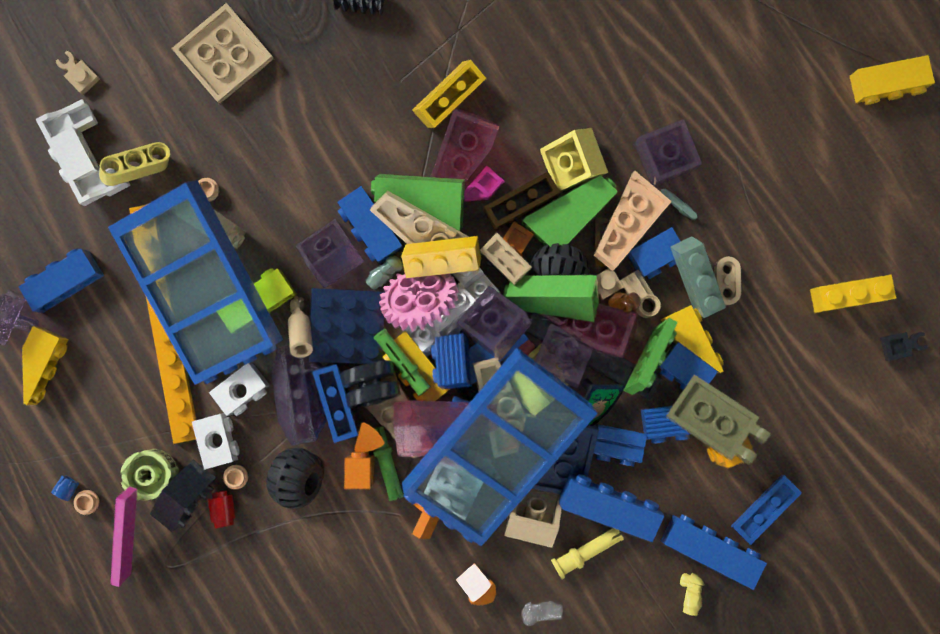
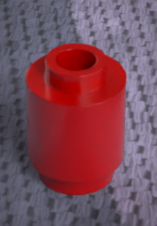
(221, 509)

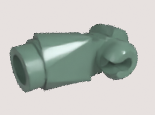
(384, 272)

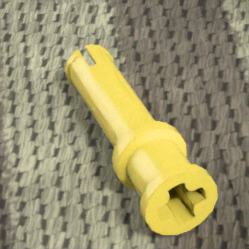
(577, 557)

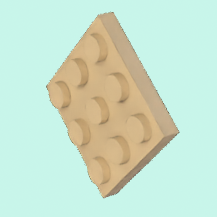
(222, 53)

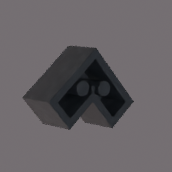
(181, 496)

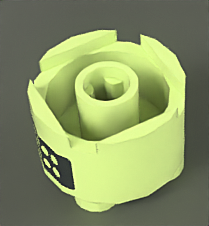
(136, 472)

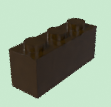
(521, 201)

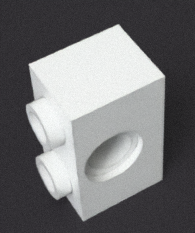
(226, 395)
(204, 432)

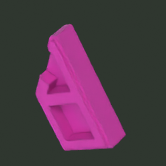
(483, 186)

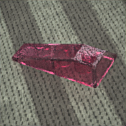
(464, 145)
(609, 333)
(422, 424)

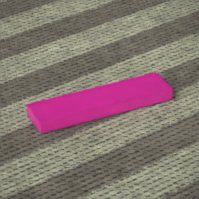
(123, 536)

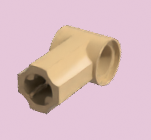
(637, 284)

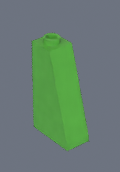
(436, 196)
(569, 214)
(556, 295)

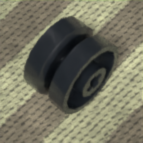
(370, 384)

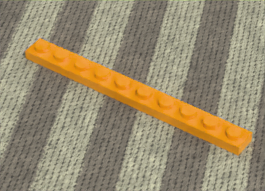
(174, 380)

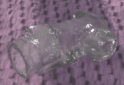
(541, 612)

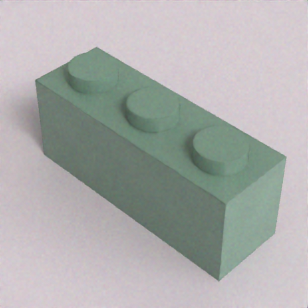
(698, 276)

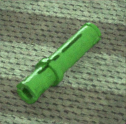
(419, 385)
(388, 468)

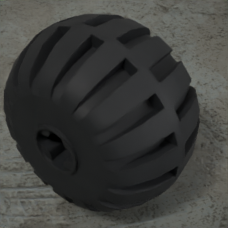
(559, 261)
(294, 478)

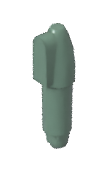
(683, 207)

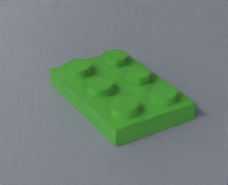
(651, 356)

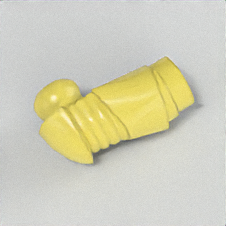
(693, 596)

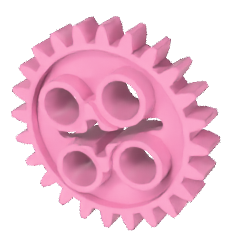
(418, 300)

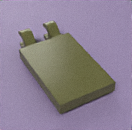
(716, 420)

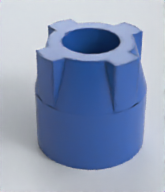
(65, 488)

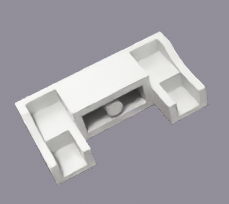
(72, 152)
(470, 287)

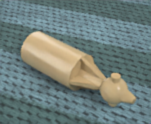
(299, 329)

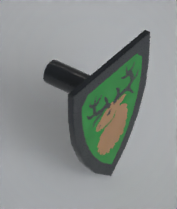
(602, 397)

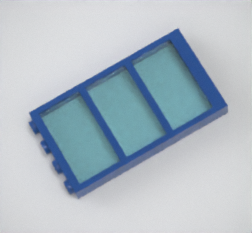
(196, 283)
(498, 448)

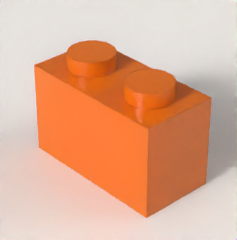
(359, 470)

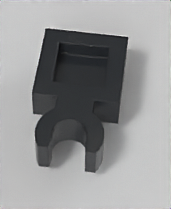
(900, 346)

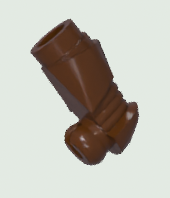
(625, 301)

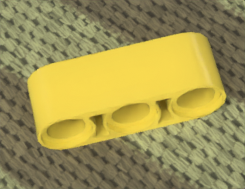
(127, 172)

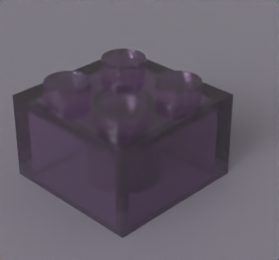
(667, 153)
(494, 322)

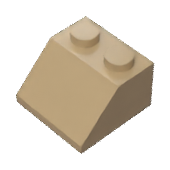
(535, 518)

